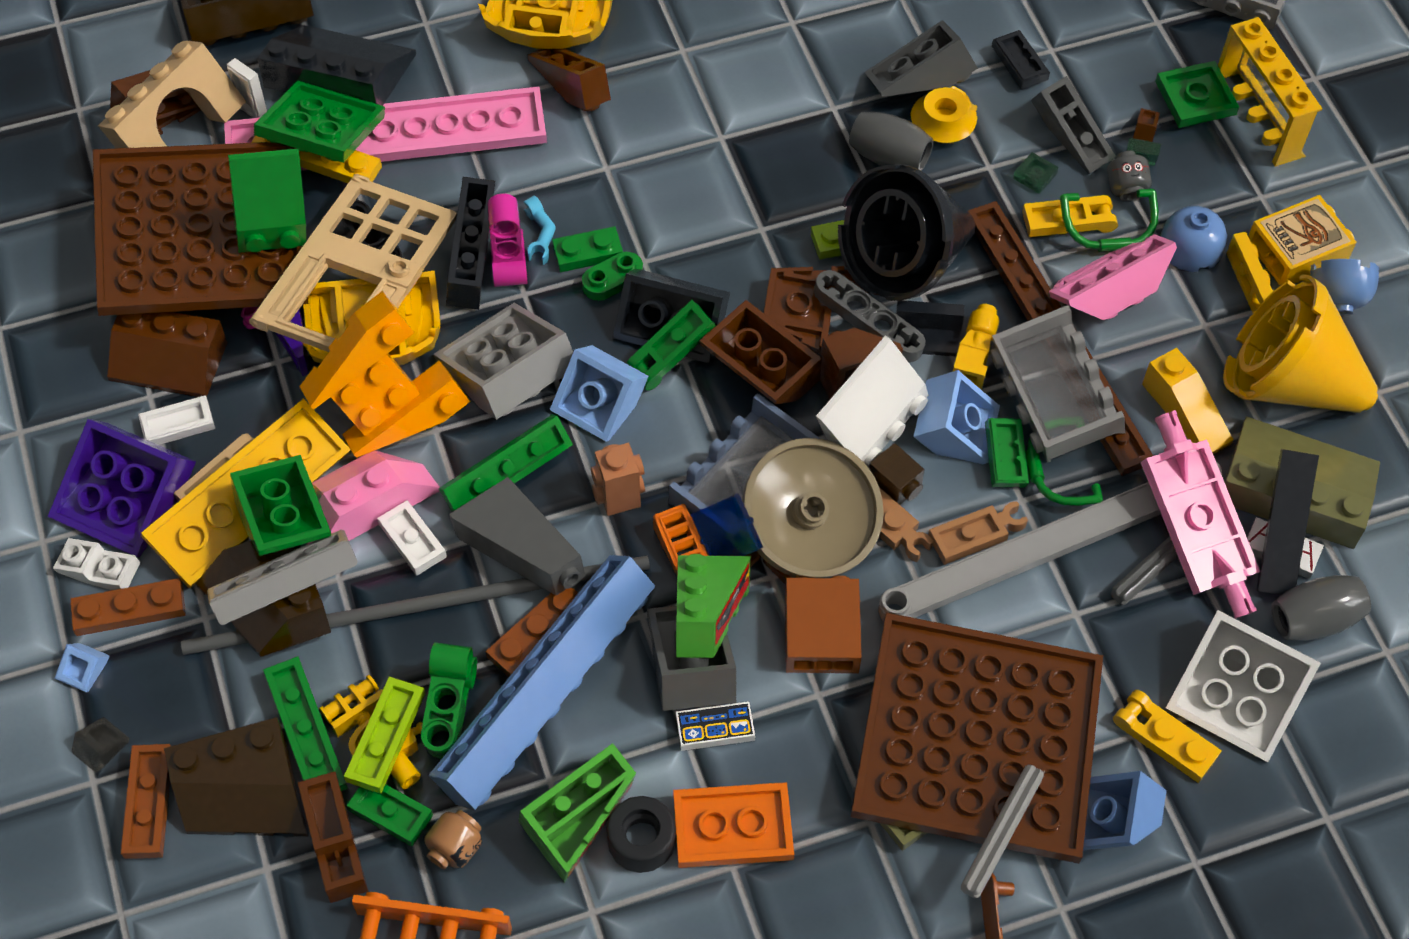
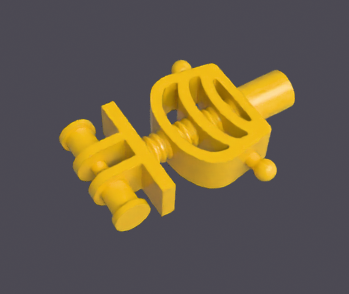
(403, 769)

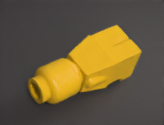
(975, 345)

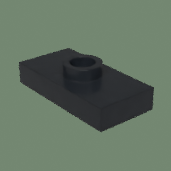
(1020, 59)

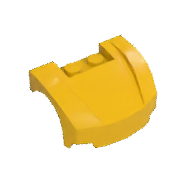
(547, 22)
(336, 301)

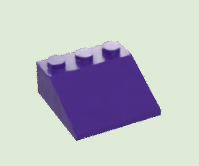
(118, 486)

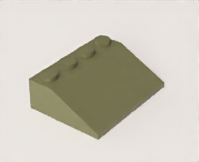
(1341, 489)

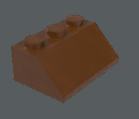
(166, 351)
(764, 354)

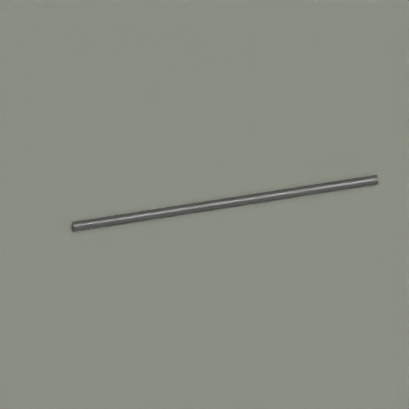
(400, 607)

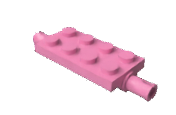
(1200, 516)

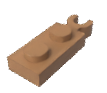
(900, 528)
(975, 532)

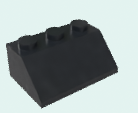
(654, 299)

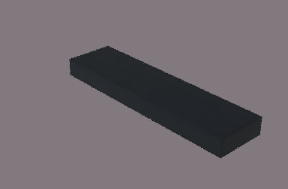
(1287, 521)

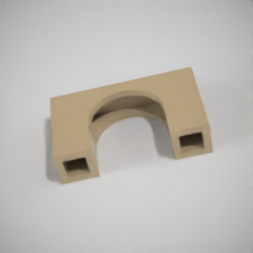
(189, 68)

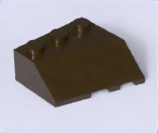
(237, 782)

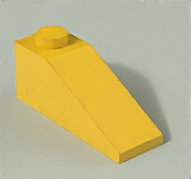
(1180, 388)

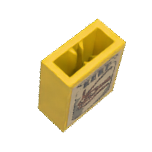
(1299, 238)

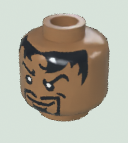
(453, 840)

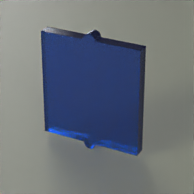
(727, 528)

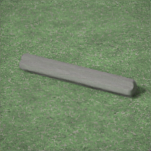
(1002, 831)

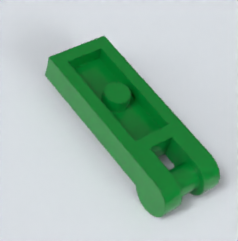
(671, 343)

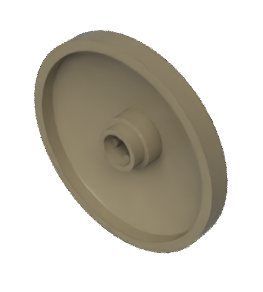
(814, 508)

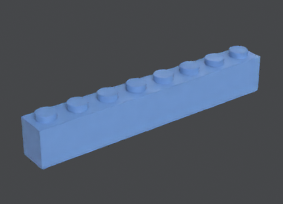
(542, 682)

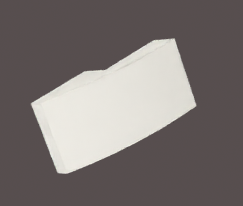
(95, 566)

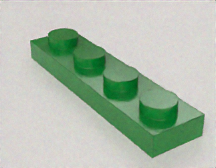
(512, 461)
(302, 720)

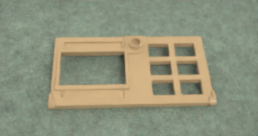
(326, 249)

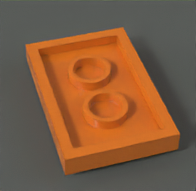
(733, 825)

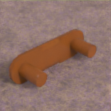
(989, 905)

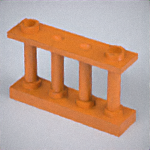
(377, 906)

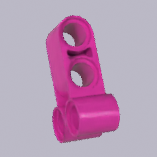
(506, 241)

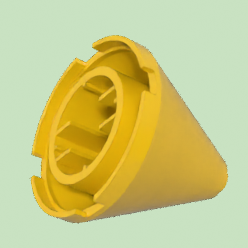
(1300, 353)

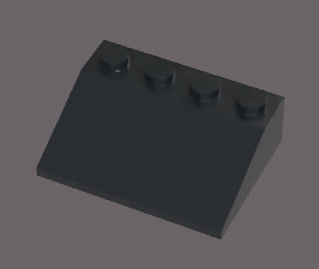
(334, 62)

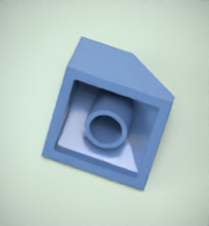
(1122, 809)

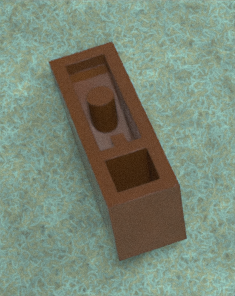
(573, 76)

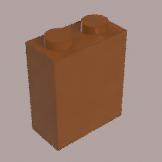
(822, 625)

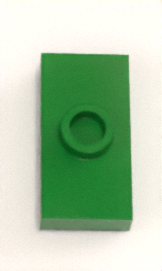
(1006, 452)

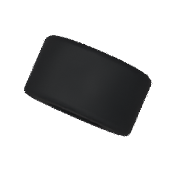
(635, 811)

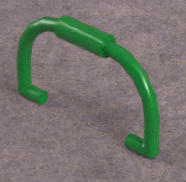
(1108, 245)
(1037, 477)

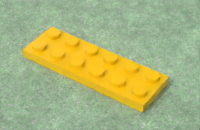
(207, 517)

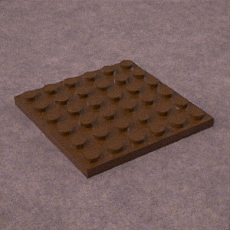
(171, 232)
(961, 720)

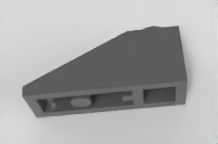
(1073, 125)

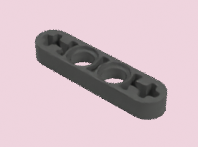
(873, 312)

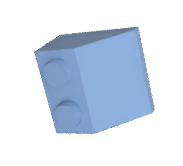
(598, 391)
(955, 418)

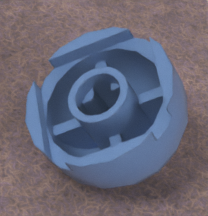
(1198, 238)
(1347, 282)

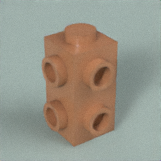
(617, 478)

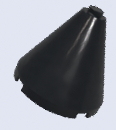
(901, 231)

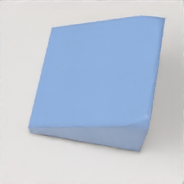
(80, 666)

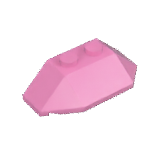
(1117, 278)
(369, 488)

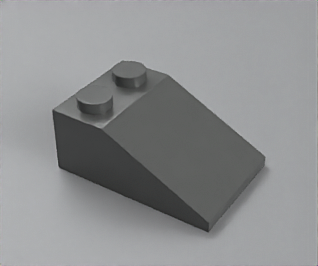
(925, 63)
(684, 680)

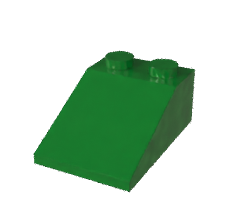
(267, 200)
(278, 505)

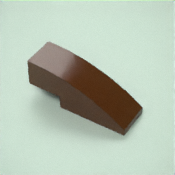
(332, 837)

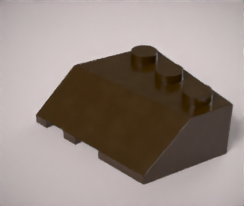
(279, 623)

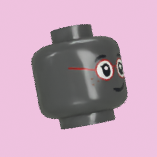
(1128, 174)

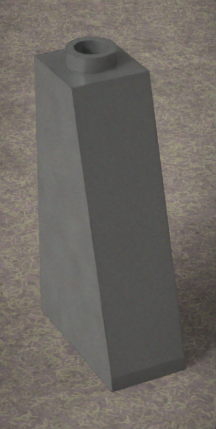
(519, 537)

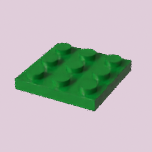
(319, 121)

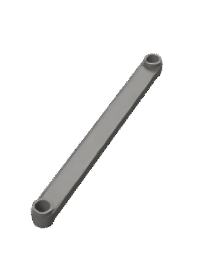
(1021, 553)

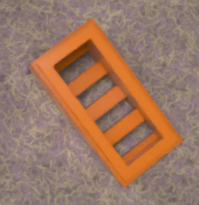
(672, 524)

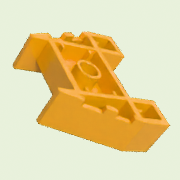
(374, 387)

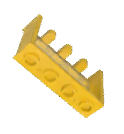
(1274, 84)

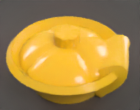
(945, 114)

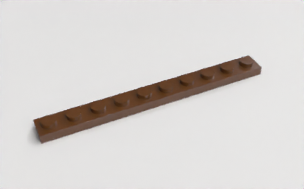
(1034, 300)

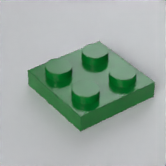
(1197, 94)

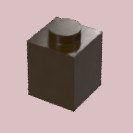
(897, 474)

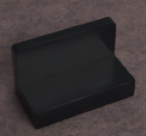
(937, 322)

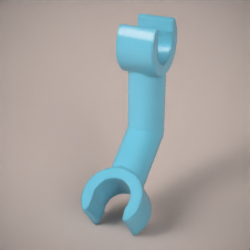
(536, 212)

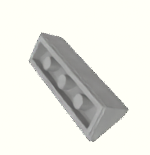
(281, 577)

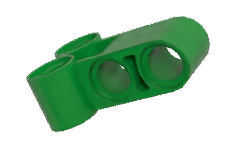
(451, 673)

